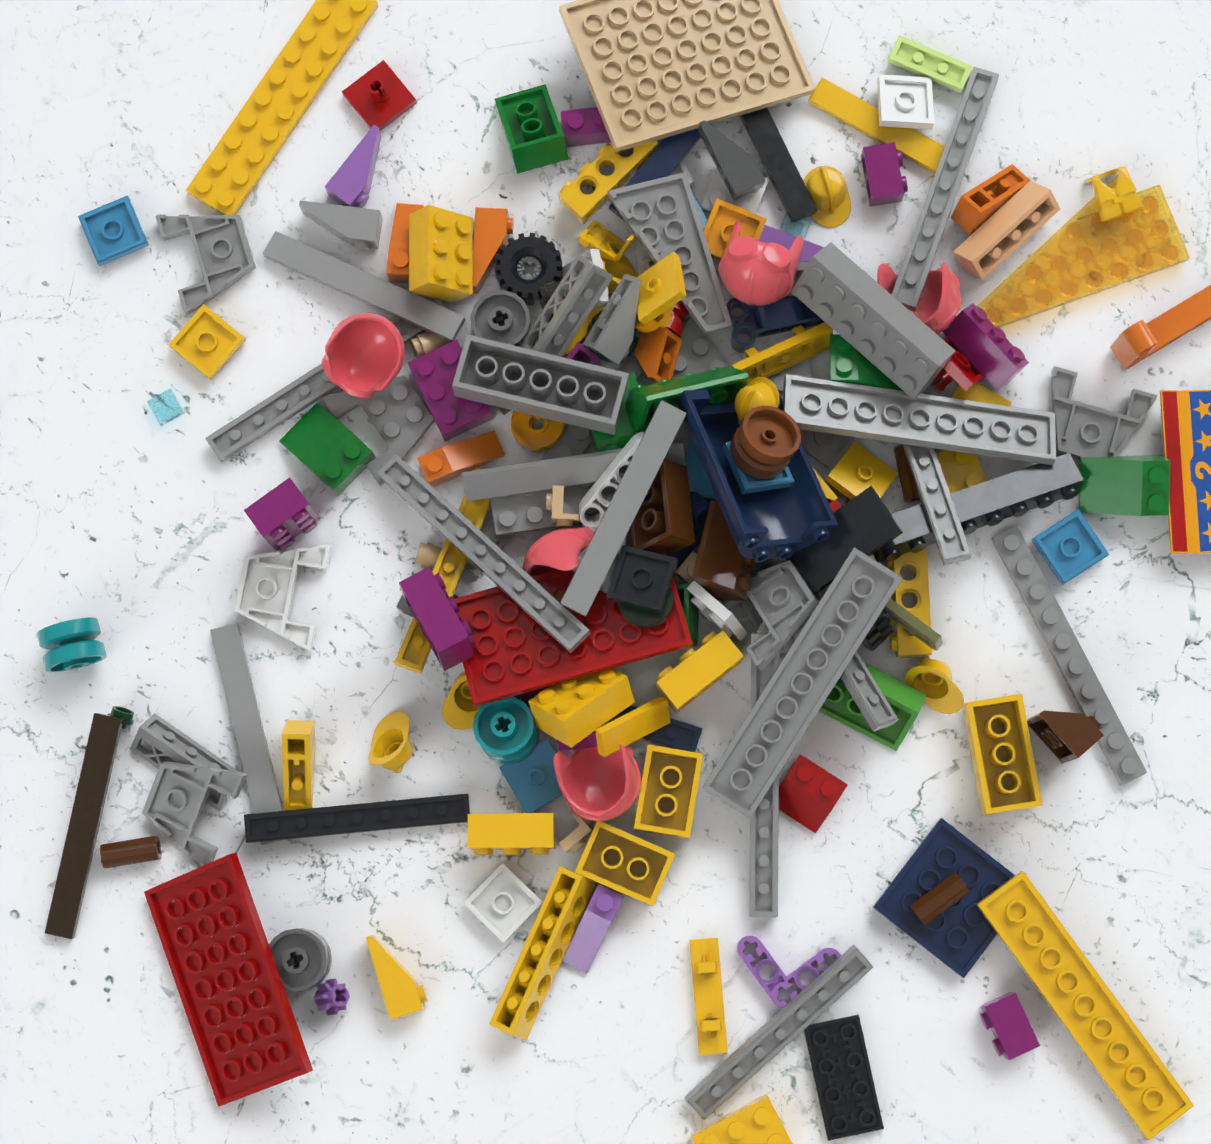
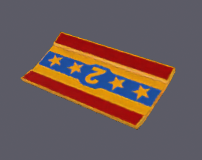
(1188, 447)

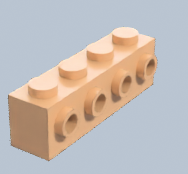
(1006, 230)

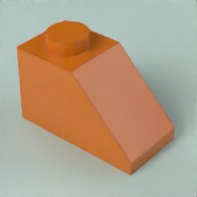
(658, 353)

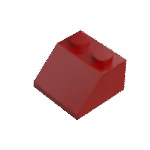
(809, 793)

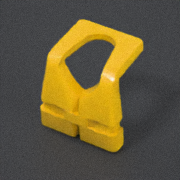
(1115, 200)
(598, 237)

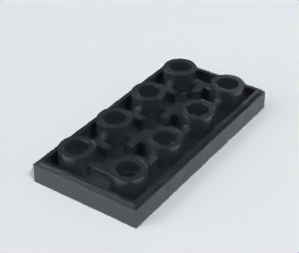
(861, 524)
(843, 1077)

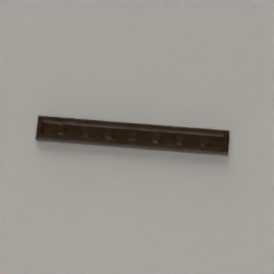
(84, 826)

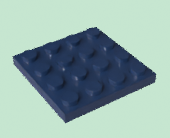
(962, 930)

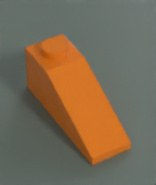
(987, 198)
(490, 233)
(399, 244)
(460, 457)

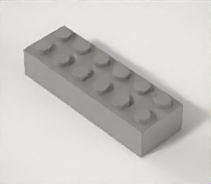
(872, 320)
(540, 384)

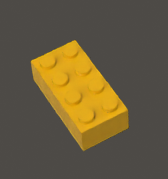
(1001, 754)

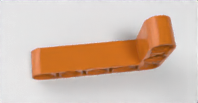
(1147, 338)

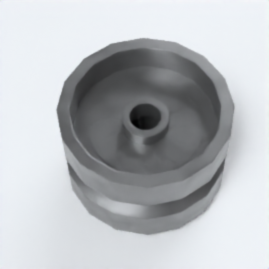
(498, 308)
(315, 961)

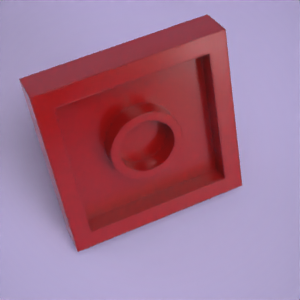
(379, 96)
(958, 369)

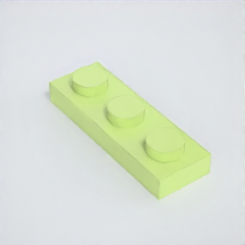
(930, 64)

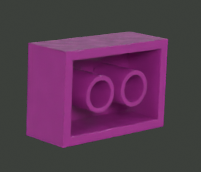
(435, 377)
(282, 515)
(438, 618)

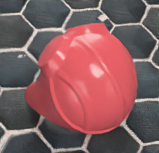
(758, 270)
(939, 298)
(364, 354)
(557, 550)
(598, 785)

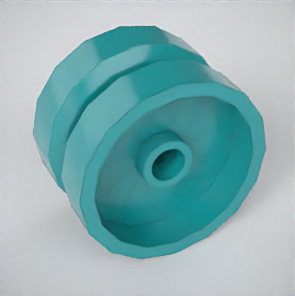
(71, 644)
(507, 746)

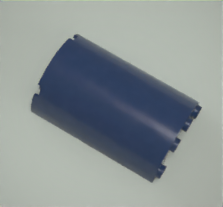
(764, 521)

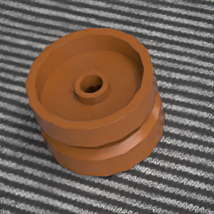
(765, 442)

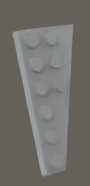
(668, 221)

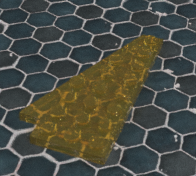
(1090, 258)

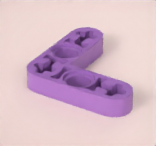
(780, 979)

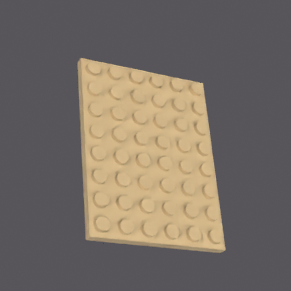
(682, 62)

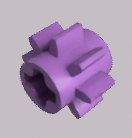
(331, 997)

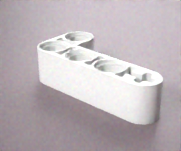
(610, 477)

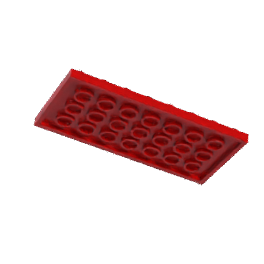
(521, 656)
(228, 980)

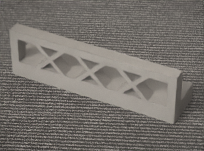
(568, 313)
(171, 742)

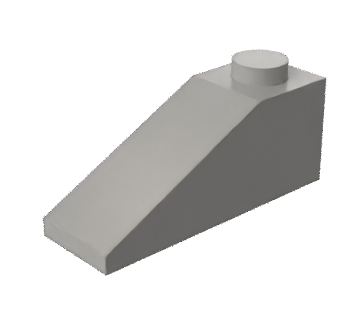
(352, 224)
(616, 324)

